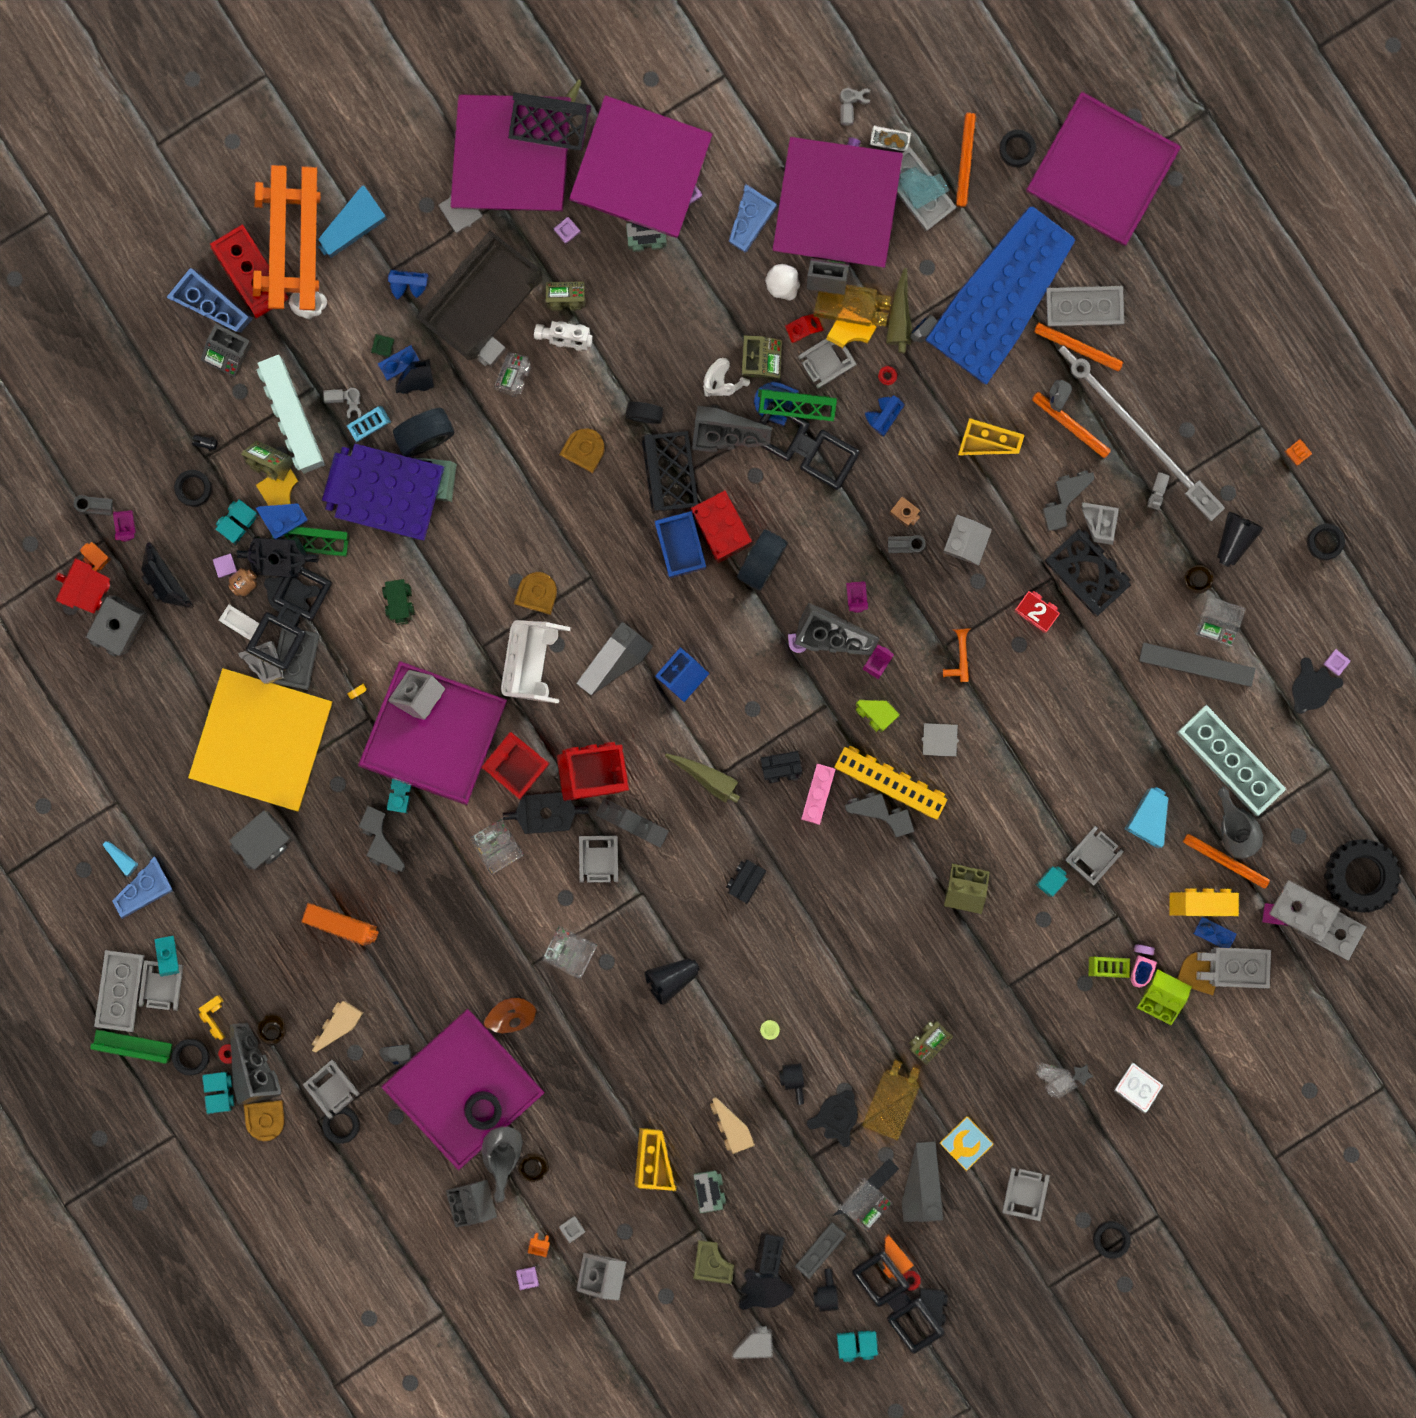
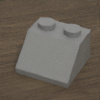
(967, 540)
(417, 694)
(601, 1276)
(755, 1344)

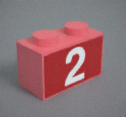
(1037, 611)

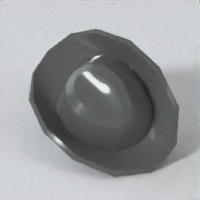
(1239, 829)
(498, 1158)

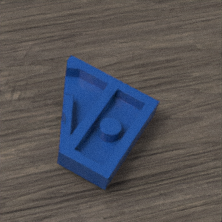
(282, 518)

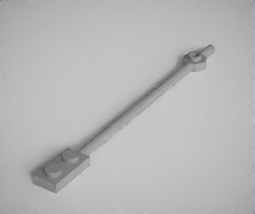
(1197, 493)

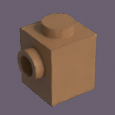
(905, 512)

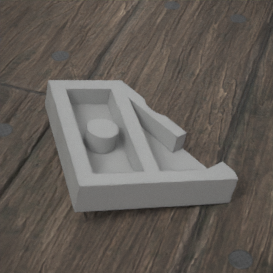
(1101, 522)
(264, 670)

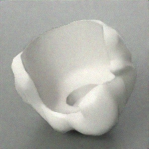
(783, 281)
(320, 304)

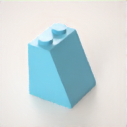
(1150, 818)

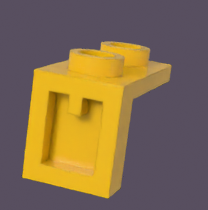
(213, 1005)

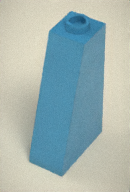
(352, 223)

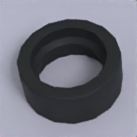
(1017, 134)
(644, 412)
(195, 502)
(1326, 527)
(190, 1071)
(482, 1096)
(341, 1140)
(1111, 1225)

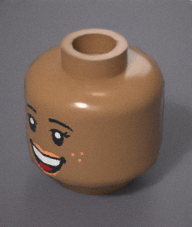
(242, 582)

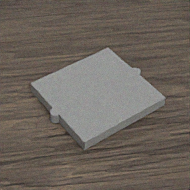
(459, 218)
(940, 739)

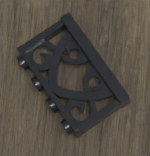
(1061, 567)

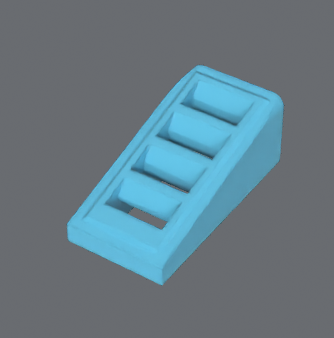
(383, 416)
(124, 862)

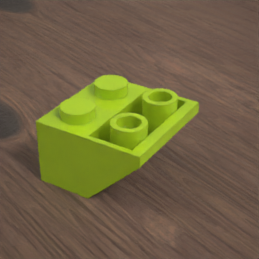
(878, 712)
(1164, 997)

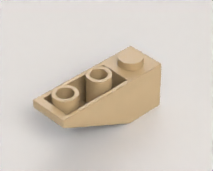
(342, 1022)
(736, 1131)

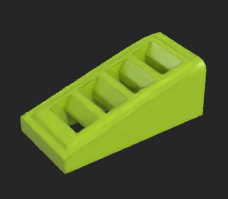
(1094, 971)

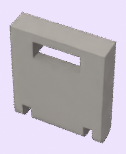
(824, 363)
(1096, 853)
(598, 862)
(160, 990)
(334, 1093)
(1025, 1190)

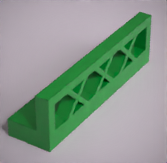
(797, 397)
(322, 534)
(132, 1046)

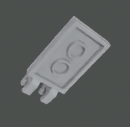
(1237, 967)

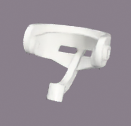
(716, 373)

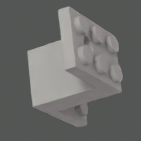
(1317, 920)

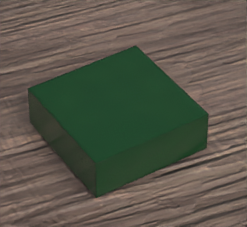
(382, 345)

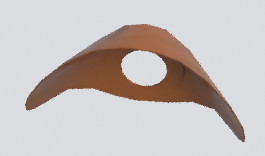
(499, 1018)

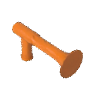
(963, 665)

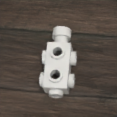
(569, 333)

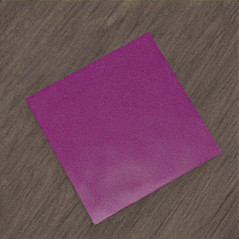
(640, 166)
(1103, 168)
(502, 171)
(837, 202)
(442, 750)
(446, 1073)

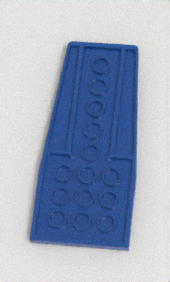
(1001, 295)

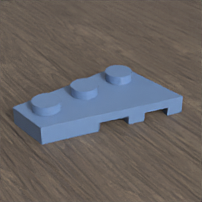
(751, 218)
(143, 890)

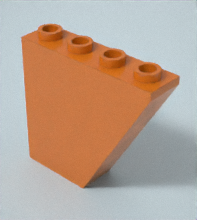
(340, 924)

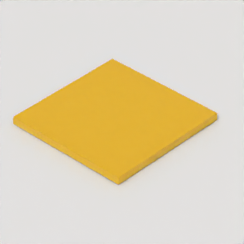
(260, 740)

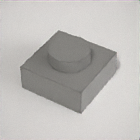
(572, 1229)

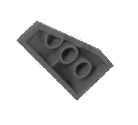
(722, 429)
(825, 631)
(616, 657)
(251, 1074)
(922, 1189)

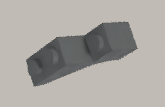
(1067, 490)
(875, 807)
(632, 822)
(380, 849)

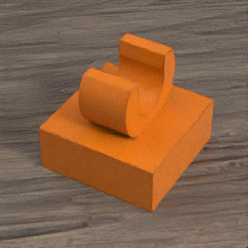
(1298, 452)
(539, 1247)

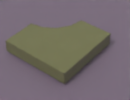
(711, 1265)

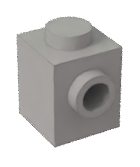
(491, 352)

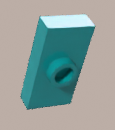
(167, 956)

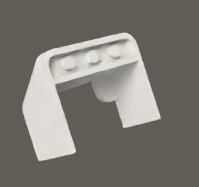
(526, 660)

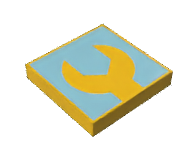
(966, 1143)

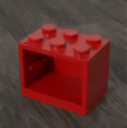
(721, 526)
(592, 771)

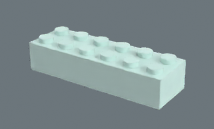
(291, 414)
(1231, 760)

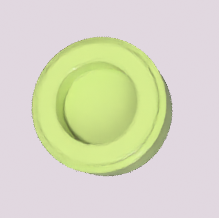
(769, 1030)

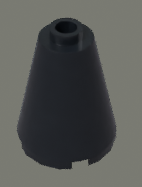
(1236, 538)
(671, 978)

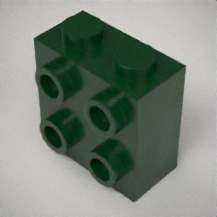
(399, 607)

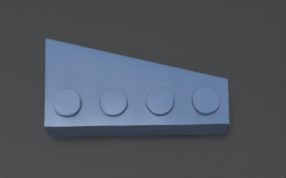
(203, 297)

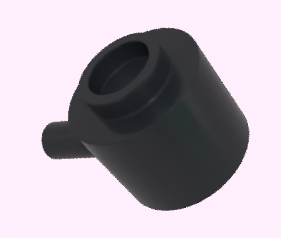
(792, 1078)
(826, 1296)

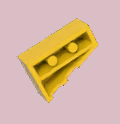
(989, 439)
(1204, 904)
(652, 1162)

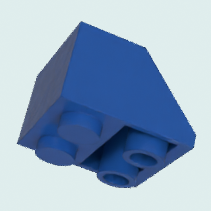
(682, 674)

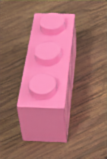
(818, 794)

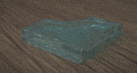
(922, 188)

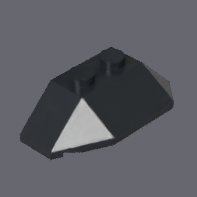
(162, 580)

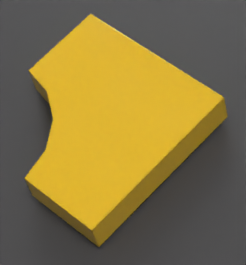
(847, 332)
(277, 491)

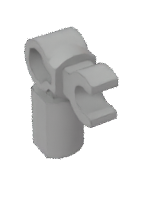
(847, 97)
(352, 396)
(1159, 489)

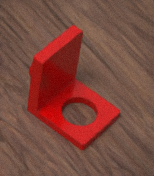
(802, 327)

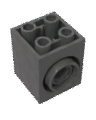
(105, 631)
(260, 841)

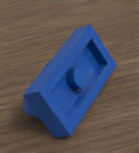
(400, 279)
(398, 362)
(890, 409)
(1214, 933)

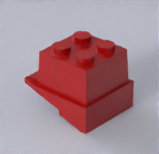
(82, 587)
(515, 765)

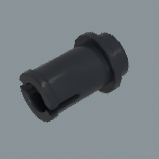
(205, 442)

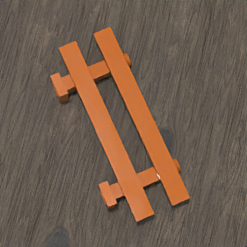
(278, 197)

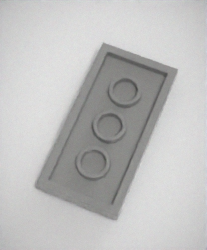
(931, 212)
(1085, 306)
(119, 991)

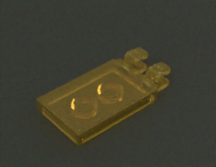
(854, 307)
(892, 1101)

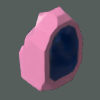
(1142, 971)

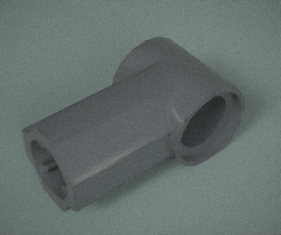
(96, 505)
(903, 544)

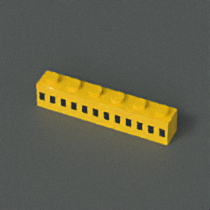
(890, 783)

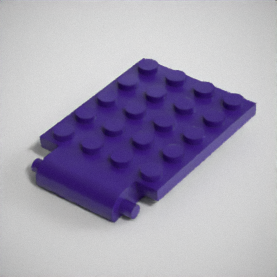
(383, 490)

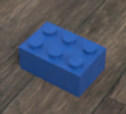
(680, 544)

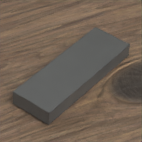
(820, 1250)

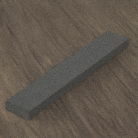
(1197, 664)

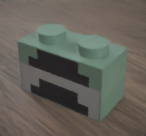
(642, 237)
(708, 1191)

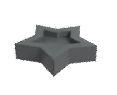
(1082, 1074)

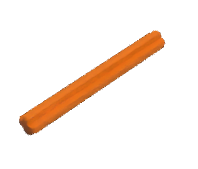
(965, 163)
(1078, 347)
(1072, 425)
(1226, 861)

